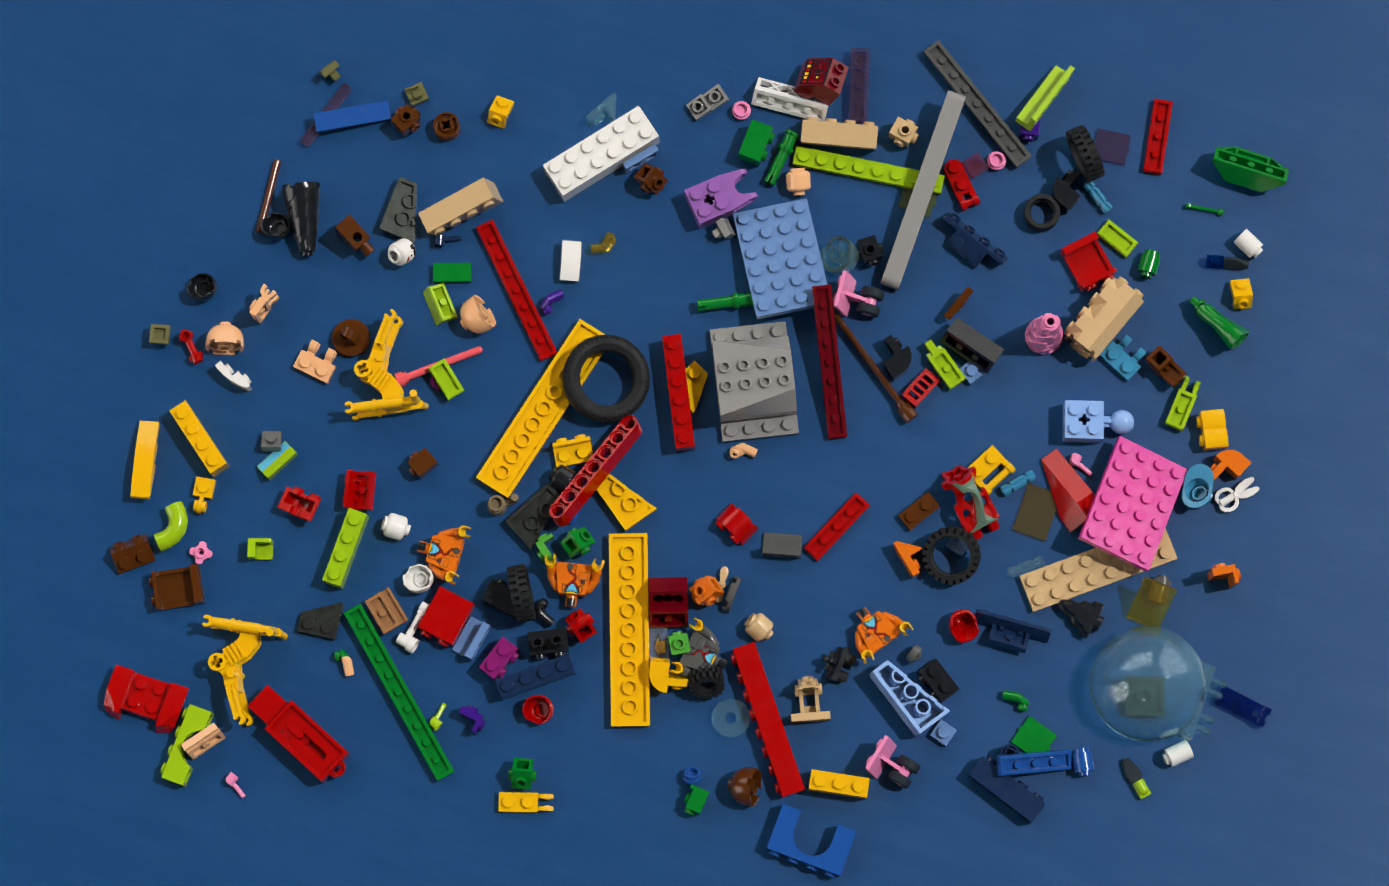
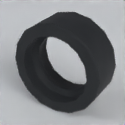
(1044, 226)

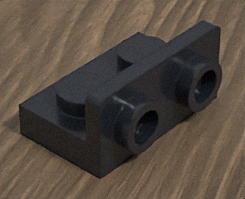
(937, 681)

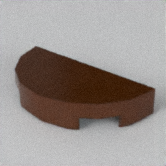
(959, 303)

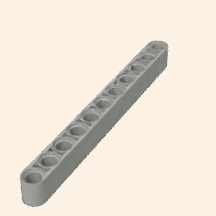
(923, 190)

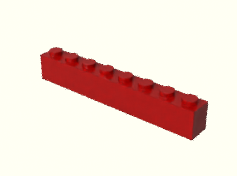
(769, 723)

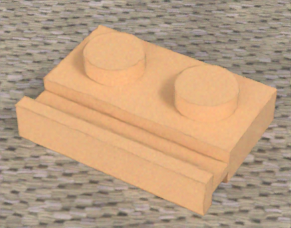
(203, 741)

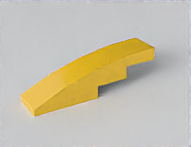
(144, 460)

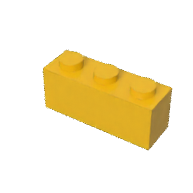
(838, 784)

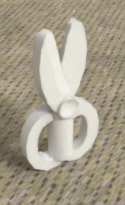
(1239, 493)

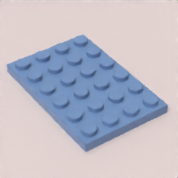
(780, 257)

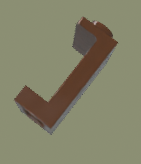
(177, 588)

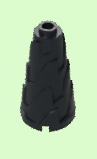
(303, 212)

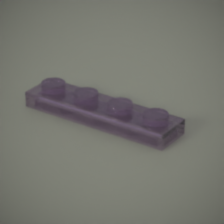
(859, 84)

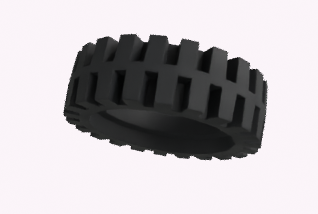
(1085, 153)
(936, 572)
(521, 593)

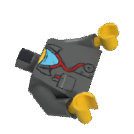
(703, 651)

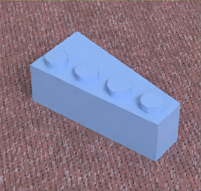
(907, 698)

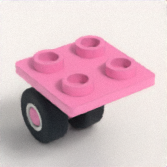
(866, 301)
(881, 757)

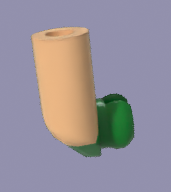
(346, 661)

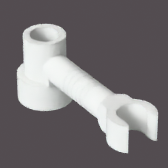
(407, 640)

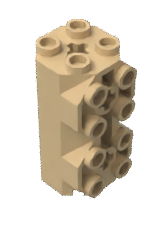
(1104, 317)

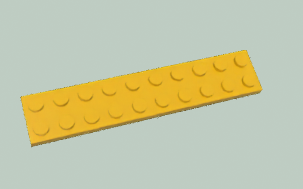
(536, 418)
(629, 630)

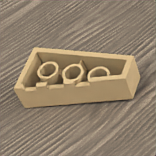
(460, 206)

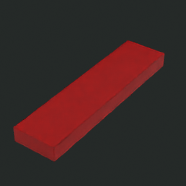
(1157, 136)
(836, 526)

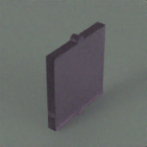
(1112, 146)

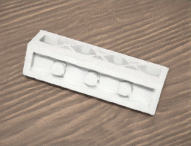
(787, 102)

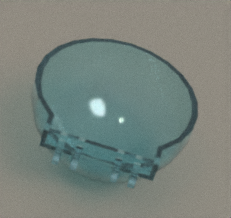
(1152, 685)

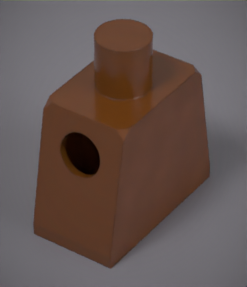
(348, 230)

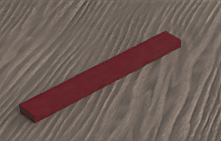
(829, 361)

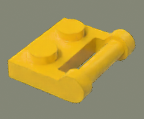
(988, 463)

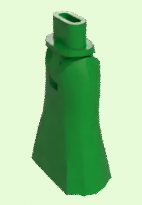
(1229, 331)

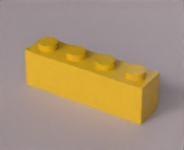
(199, 438)

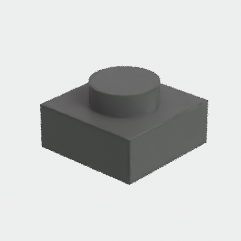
(271, 440)

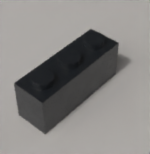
(972, 345)

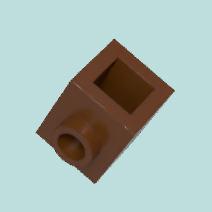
(421, 463)

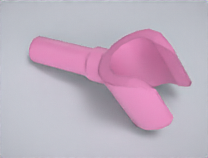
(1075, 461)
(231, 780)

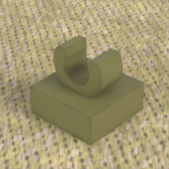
(330, 70)
(416, 94)
(159, 334)

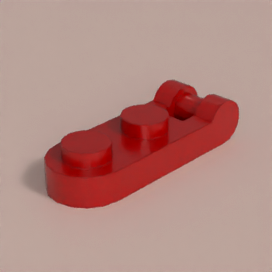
(960, 184)

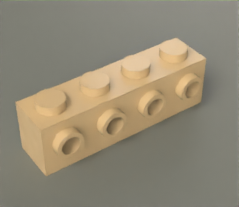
(839, 134)

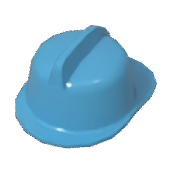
(1198, 486)

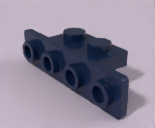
(970, 244)
(1011, 632)

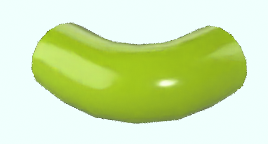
(176, 528)

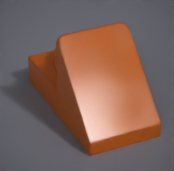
(905, 552)

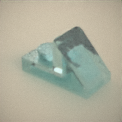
(607, 107)

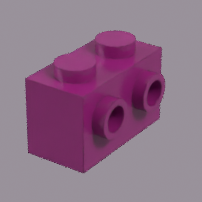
(499, 659)

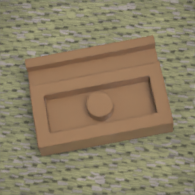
(386, 610)

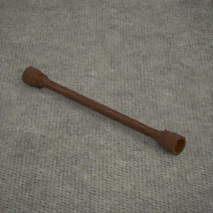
(905, 410)

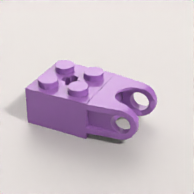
(724, 196)

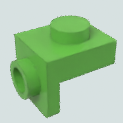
(541, 545)
(679, 643)

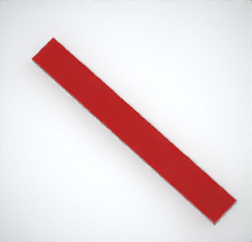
(516, 290)

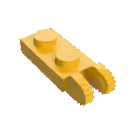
(523, 802)

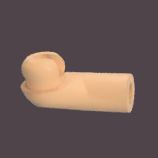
(742, 449)

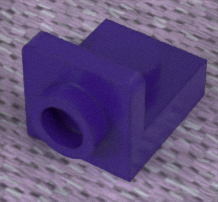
(1030, 136)

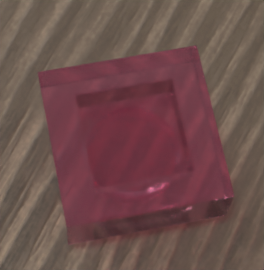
(975, 165)

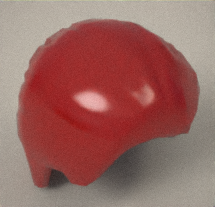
(963, 625)

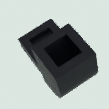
(1064, 193)
(900, 361)

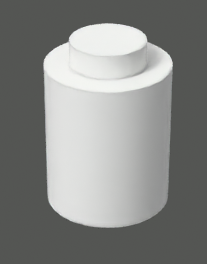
(1249, 244)
(1178, 753)

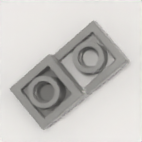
(708, 102)

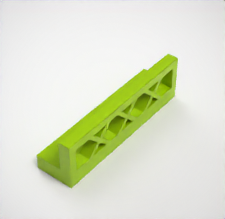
(1044, 97)

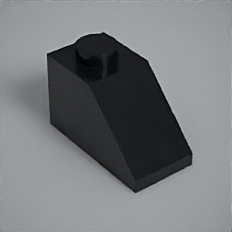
(499, 597)

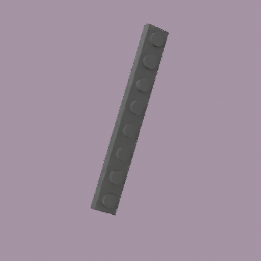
(977, 104)

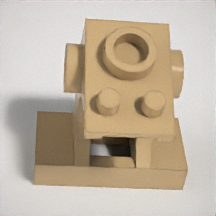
(809, 686)

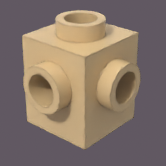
(903, 132)

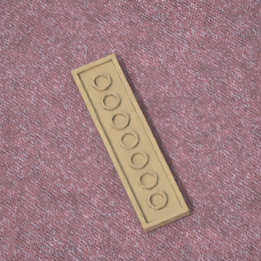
(1084, 574)

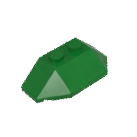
(1249, 168)

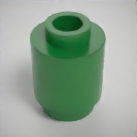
(1149, 263)

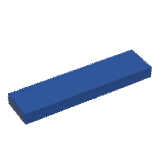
(352, 116)
(1034, 762)

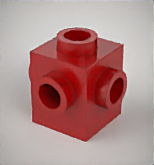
(580, 625)

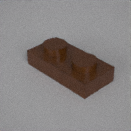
(919, 511)

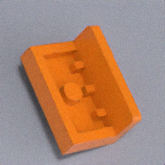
(1221, 571)

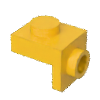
(500, 111)
(1241, 293)

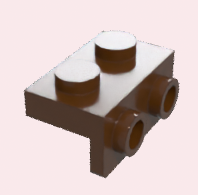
(132, 553)

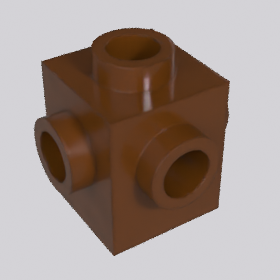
(406, 119)
(651, 179)

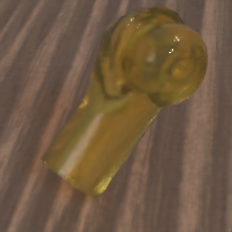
(606, 245)

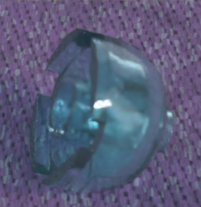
(839, 255)

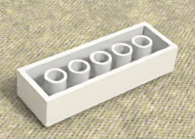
(600, 153)

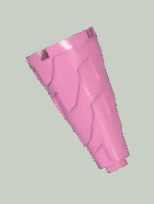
(1044, 334)

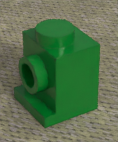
(695, 800)

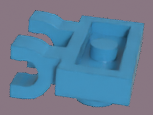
(1120, 360)

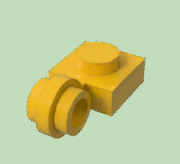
(204, 489)

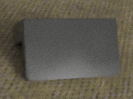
(782, 545)

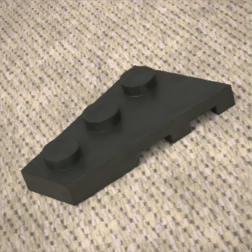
(401, 211)
(533, 516)

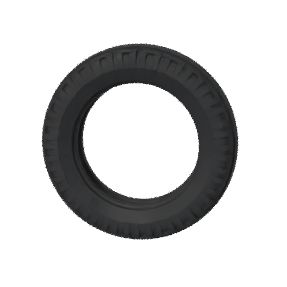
(639, 371)

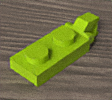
(944, 365)

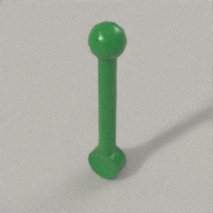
(1220, 211)

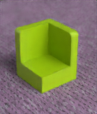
(260, 549)

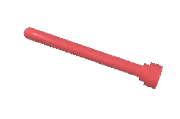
(403, 378)

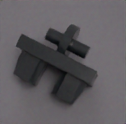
(835, 662)

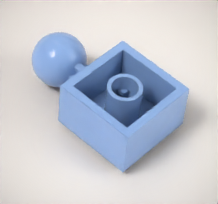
(1093, 431)

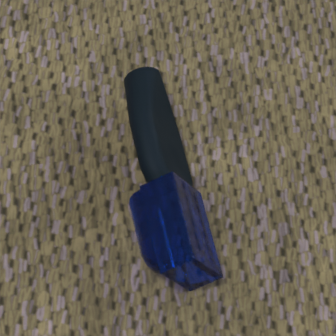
(1230, 263)

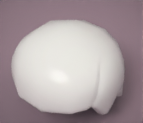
(418, 578)

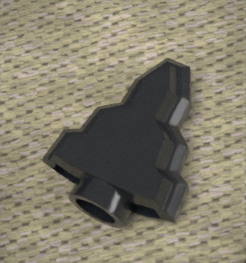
(1083, 615)

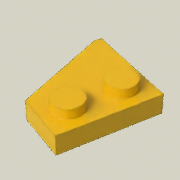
(696, 380)

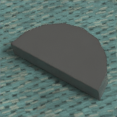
(731, 594)

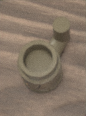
(497, 505)

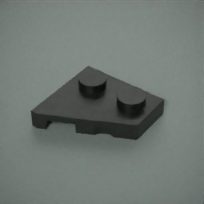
(321, 621)

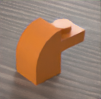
(1231, 461)

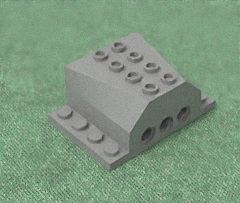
(754, 381)

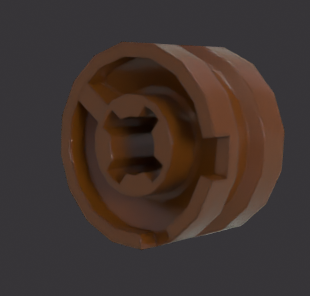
(446, 134)

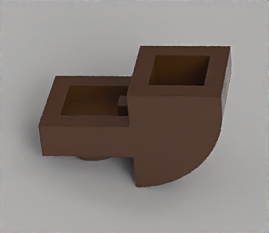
(1164, 367)

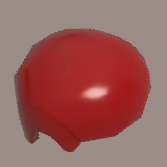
(538, 709)

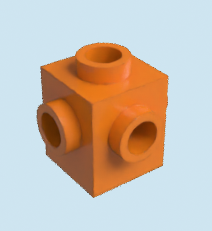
(706, 591)

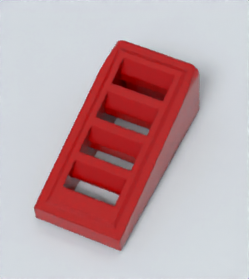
(908, 398)

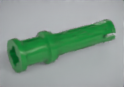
(784, 149)
(736, 301)

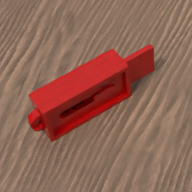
(300, 734)

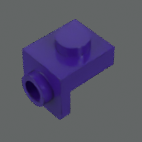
(471, 713)

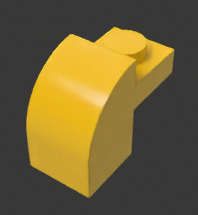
(661, 678)

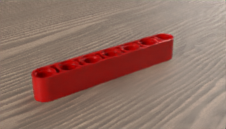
(594, 479)

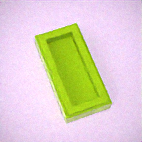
(1117, 238)
(446, 379)

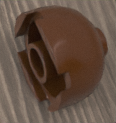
(745, 786)

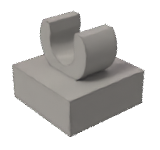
(725, 229)

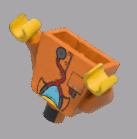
(445, 552)
(573, 579)
(877, 631)

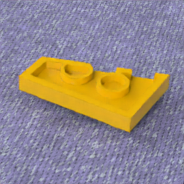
(624, 503)

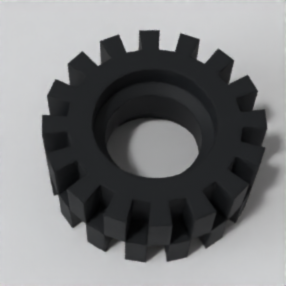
(710, 689)

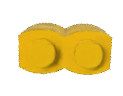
(1213, 430)

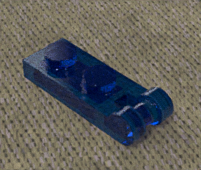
(1243, 706)

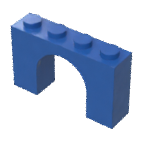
(783, 844)

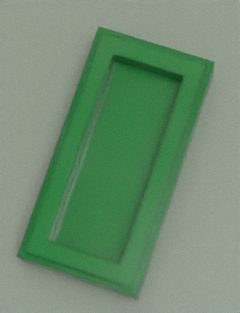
(452, 273)

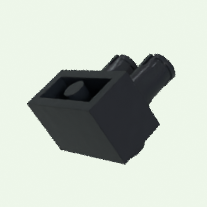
(548, 643)

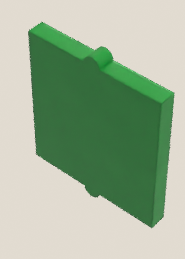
(1033, 737)

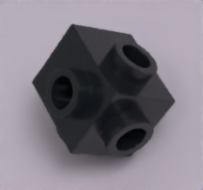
(869, 244)

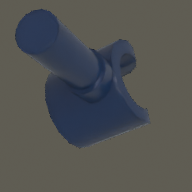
(440, 240)

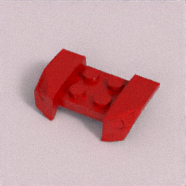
(145, 698)

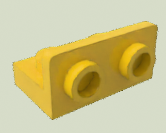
(572, 451)

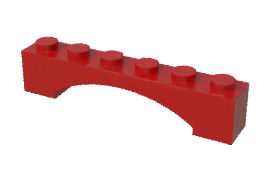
(678, 393)

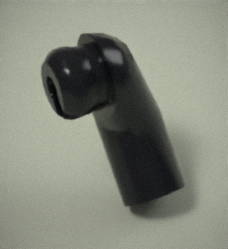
(540, 607)

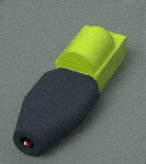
(1134, 777)

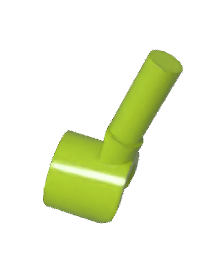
(435, 723)

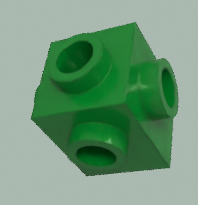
(577, 542)
(521, 777)

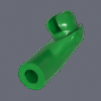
(1022, 702)

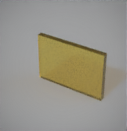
(1151, 602)

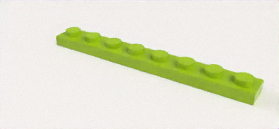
(859, 168)

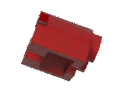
(299, 504)
(736, 523)

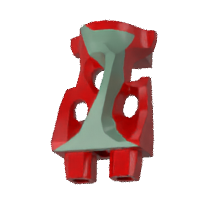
(962, 482)

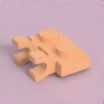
(262, 306)
(314, 366)

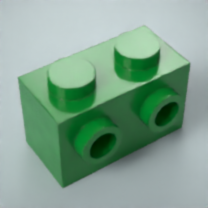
(755, 143)

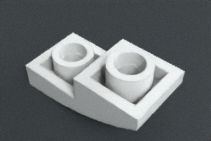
(570, 260)
(237, 379)

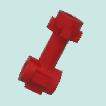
(187, 337)

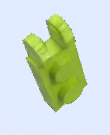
(1182, 406)

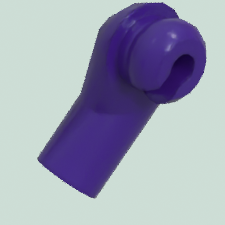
(549, 299)

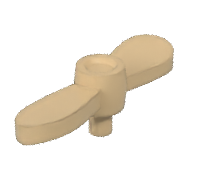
(723, 576)

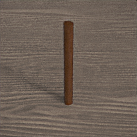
(269, 193)

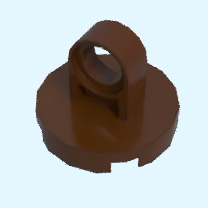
(351, 337)

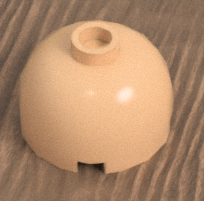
(476, 317)
(224, 339)

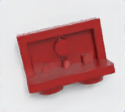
(359, 490)

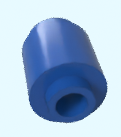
(1083, 761)

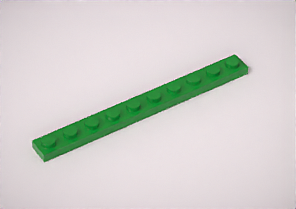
(399, 692)

